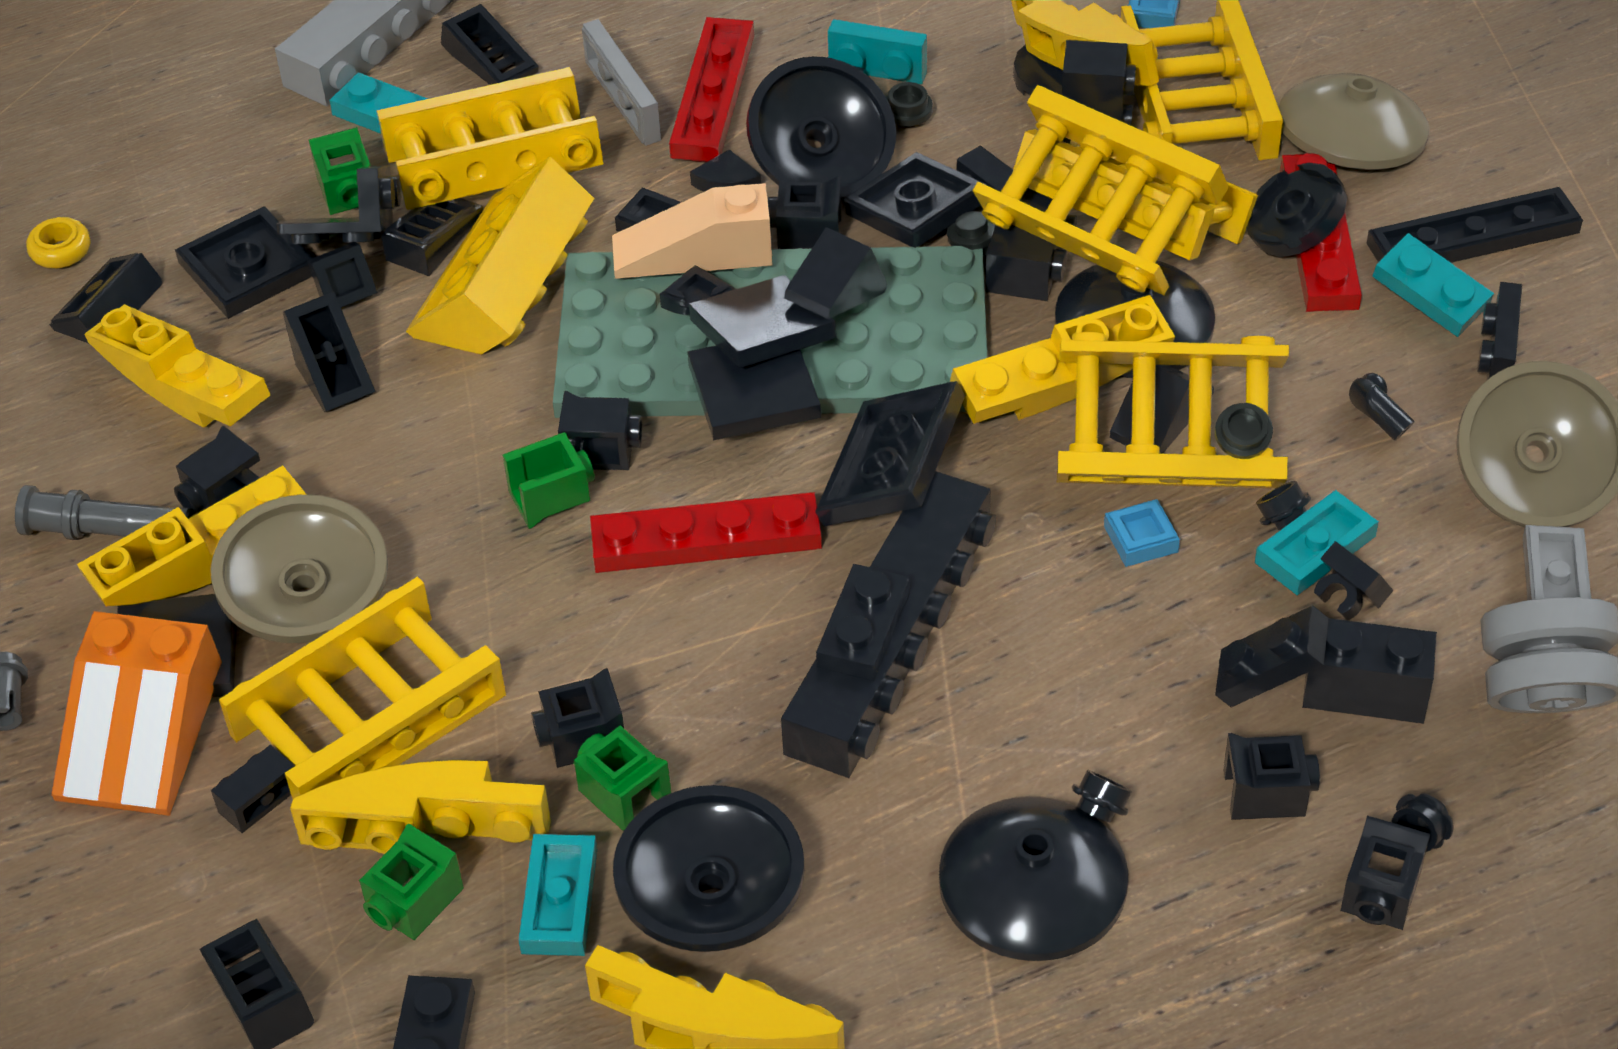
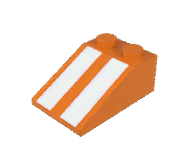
(134, 712)

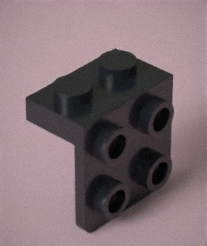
(376, 198)

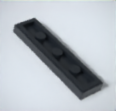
(1486, 226)

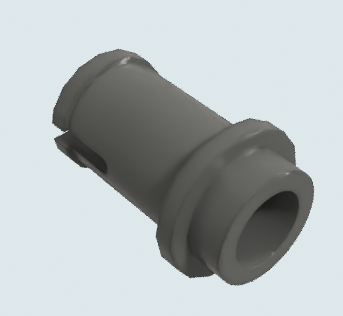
(12, 677)

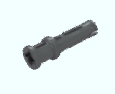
(78, 515)

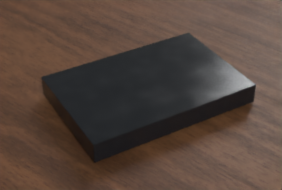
(891, 454)

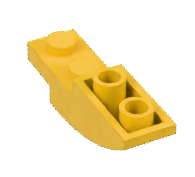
(1052, 22)
(173, 371)
(1032, 376)
(175, 551)
(432, 796)
(684, 1015)

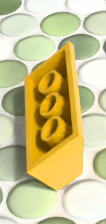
(504, 262)

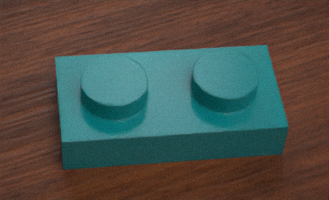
(879, 50)
(364, 96)
(1432, 284)
(1296, 550)
(558, 895)

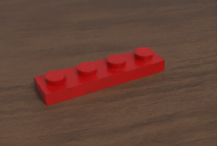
(712, 89)
(1329, 268)
(705, 532)

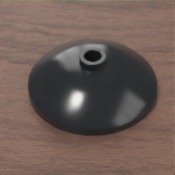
(823, 102)
(1183, 306)
(705, 842)
(1028, 902)

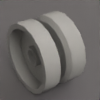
(1551, 655)

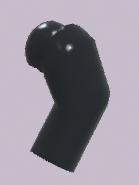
(1370, 397)

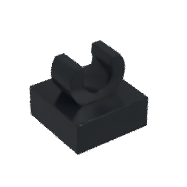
(343, 273)
(1354, 577)

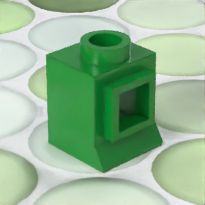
(338, 181)
(547, 478)
(615, 770)
(424, 897)

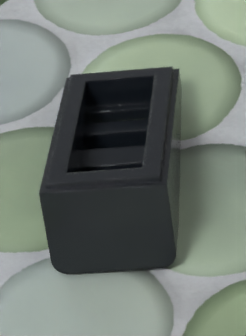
(478, 22)
(424, 255)
(259, 987)

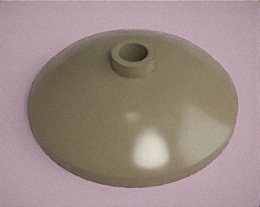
(1354, 121)
(1562, 415)
(293, 547)

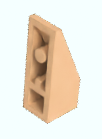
(711, 230)

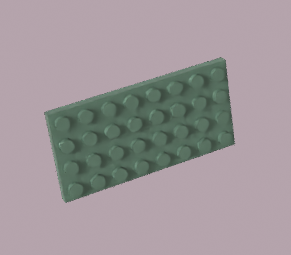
(907, 339)

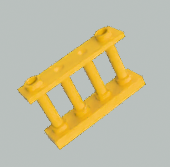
(1236, 59)
(487, 137)
(1102, 138)
(1225, 220)
(1142, 461)
(392, 735)

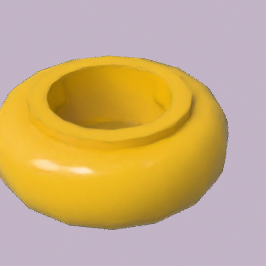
(60, 255)

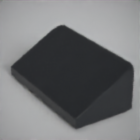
(119, 282)

